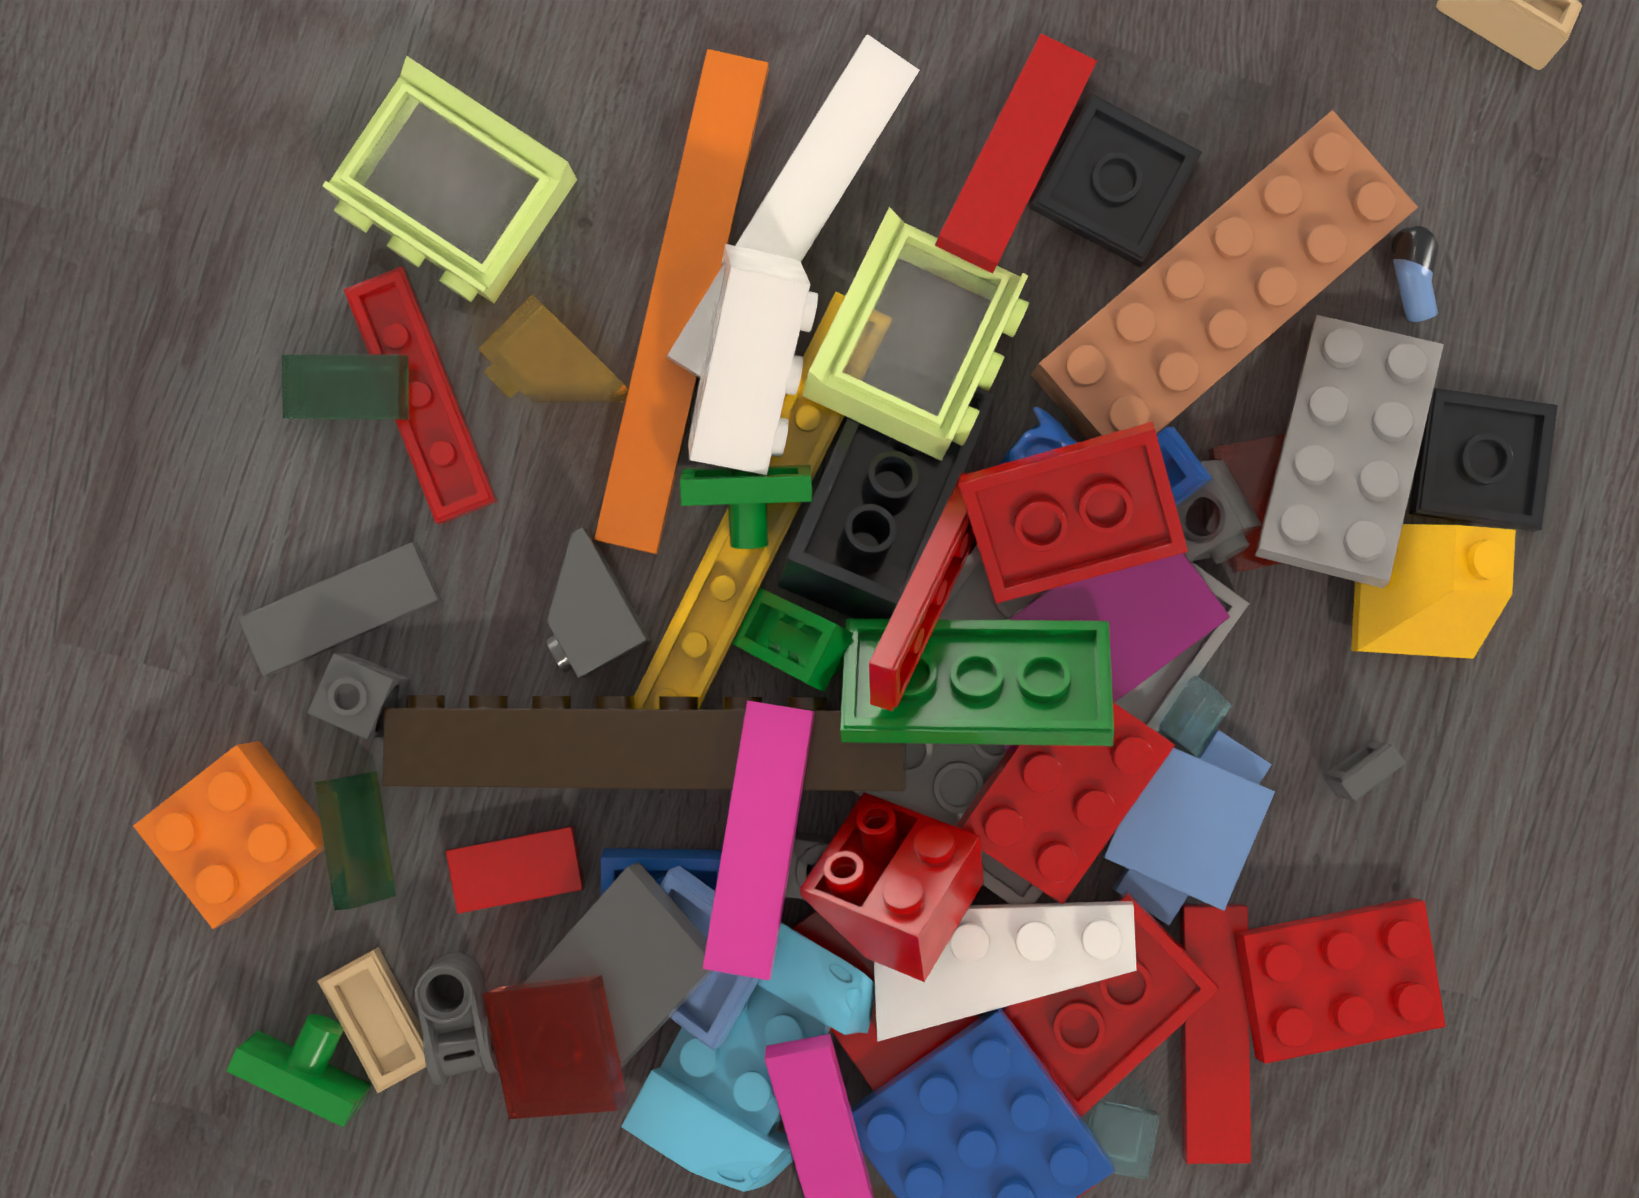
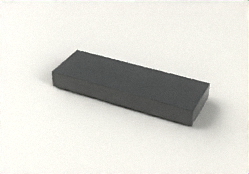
(339, 609)

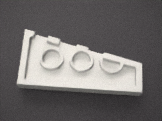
(1008, 958)

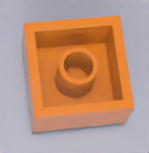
(233, 833)

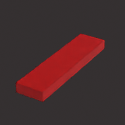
(1015, 153)
(436, 428)
(921, 604)
(1216, 1042)

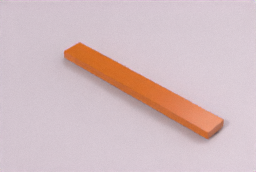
(688, 262)

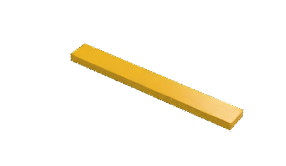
(731, 576)

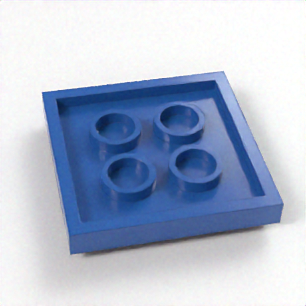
(979, 1123)

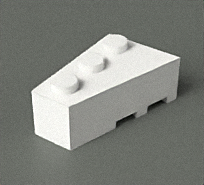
(751, 360)

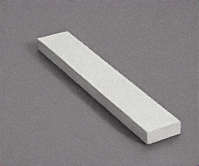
(812, 176)

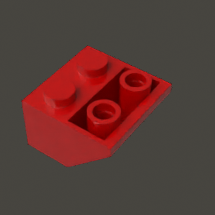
(896, 884)

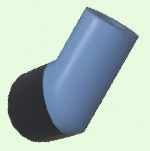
(1414, 264)

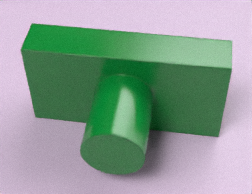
(746, 496)
(793, 639)
(303, 1071)

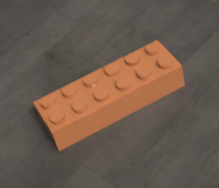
(1226, 285)

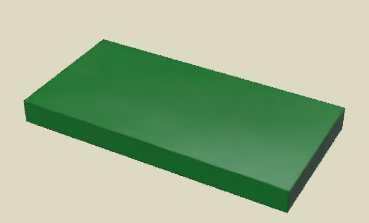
(988, 685)

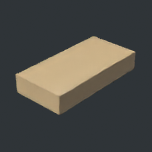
(376, 1018)

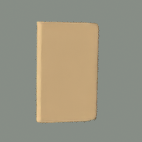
(1522, 28)

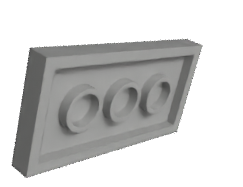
(1350, 451)

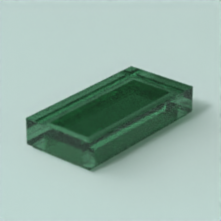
(345, 387)
(355, 840)

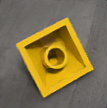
(1440, 593)

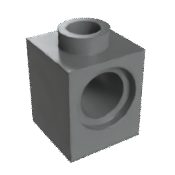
(1236, 517)
(356, 693)

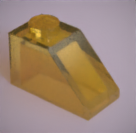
(546, 360)

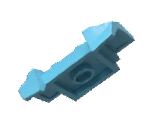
(719, 1105)

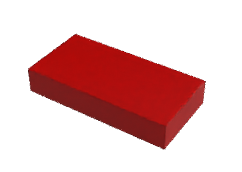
(515, 869)

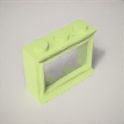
(450, 184)
(915, 340)

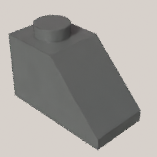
(591, 611)

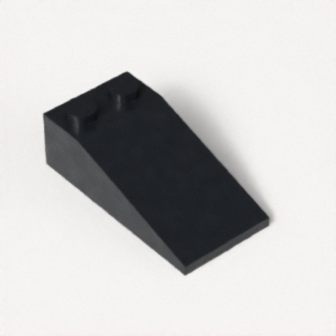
(873, 518)

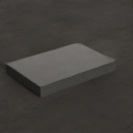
(642, 950)

